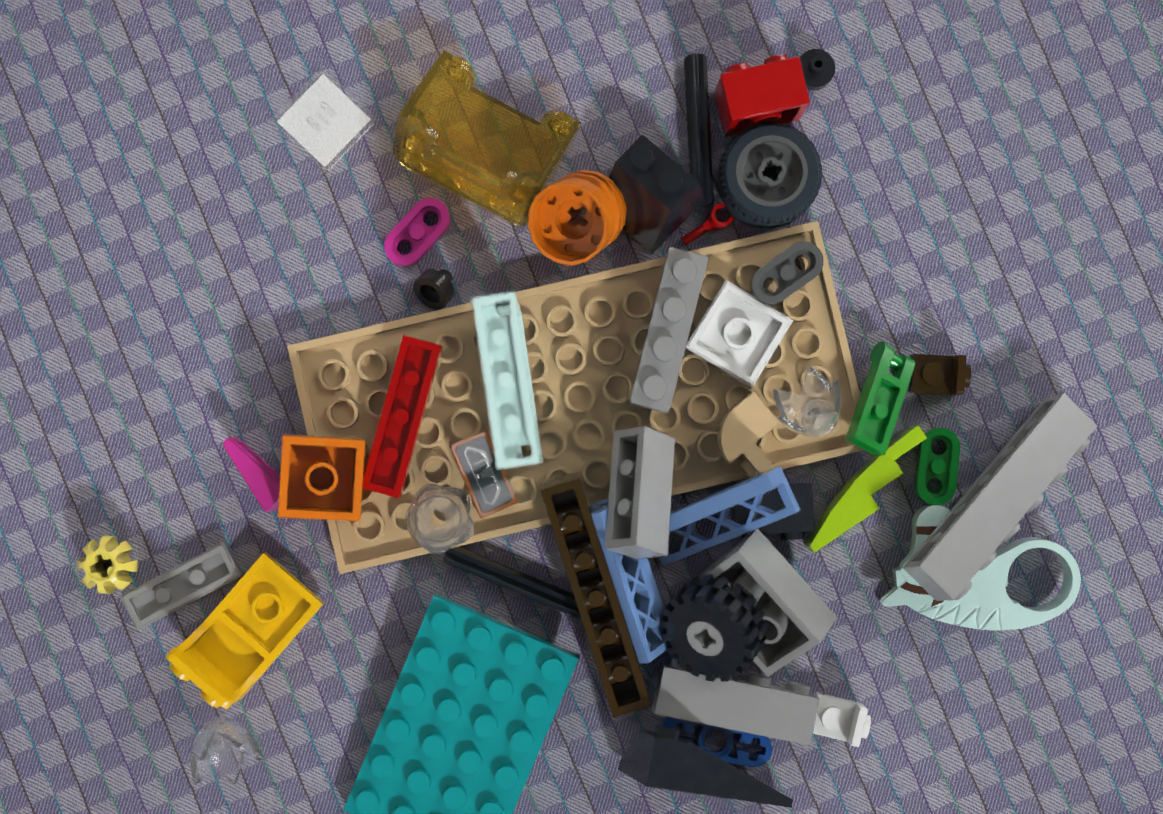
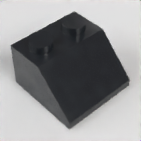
(655, 193)

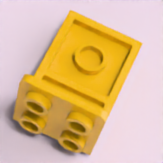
(245, 633)

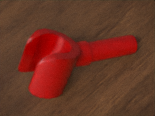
(707, 225)

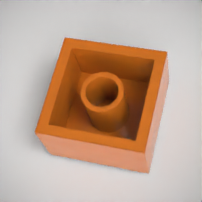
(321, 477)

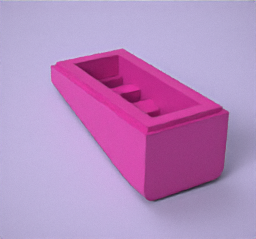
(256, 472)

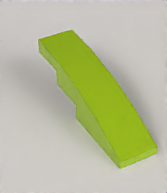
(854, 499)

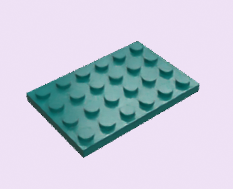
(462, 718)

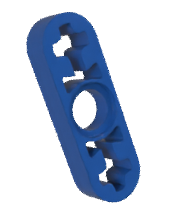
(741, 756)

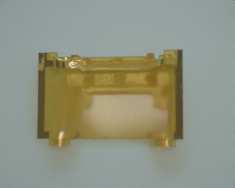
(479, 142)

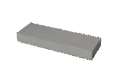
(181, 585)

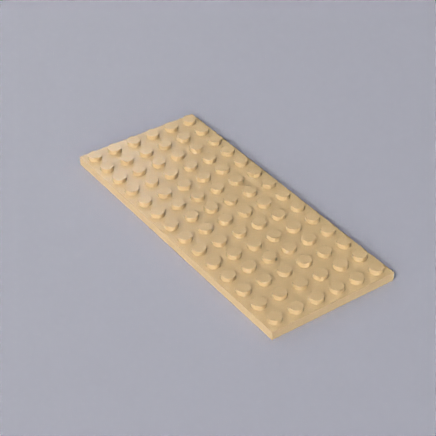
(583, 363)

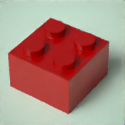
(761, 94)

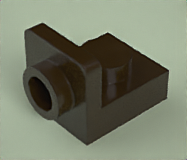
(940, 375)

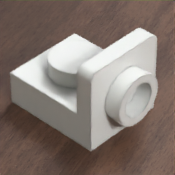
(841, 719)

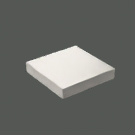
(738, 334)

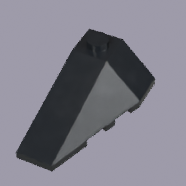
(675, 764)

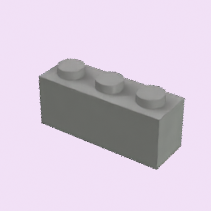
(640, 493)

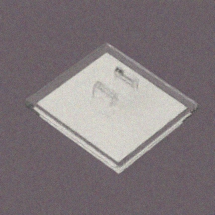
(323, 120)

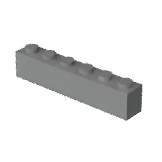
(1000, 498)

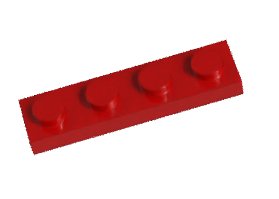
(401, 416)

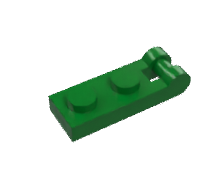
(880, 400)

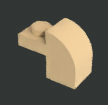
(741, 429)

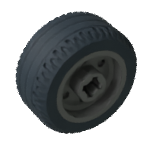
(781, 152)

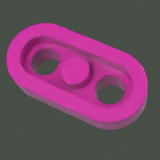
(414, 230)

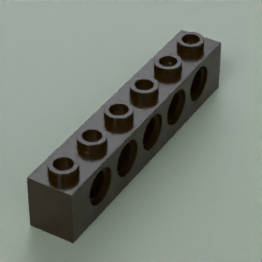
(595, 594)

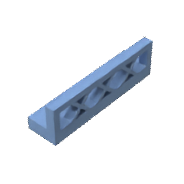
(722, 501)
(635, 591)

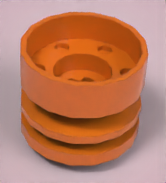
(557, 222)

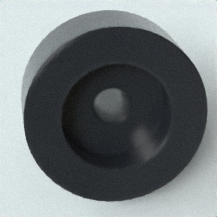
(818, 77)
(434, 288)

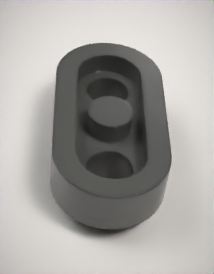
(786, 274)

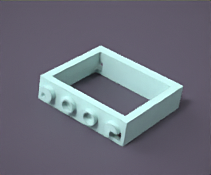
(507, 379)

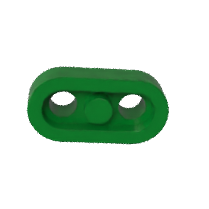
(940, 467)

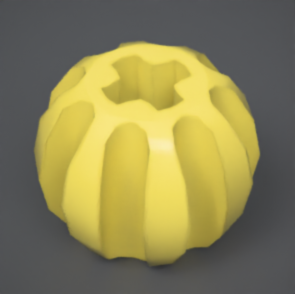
(100, 553)

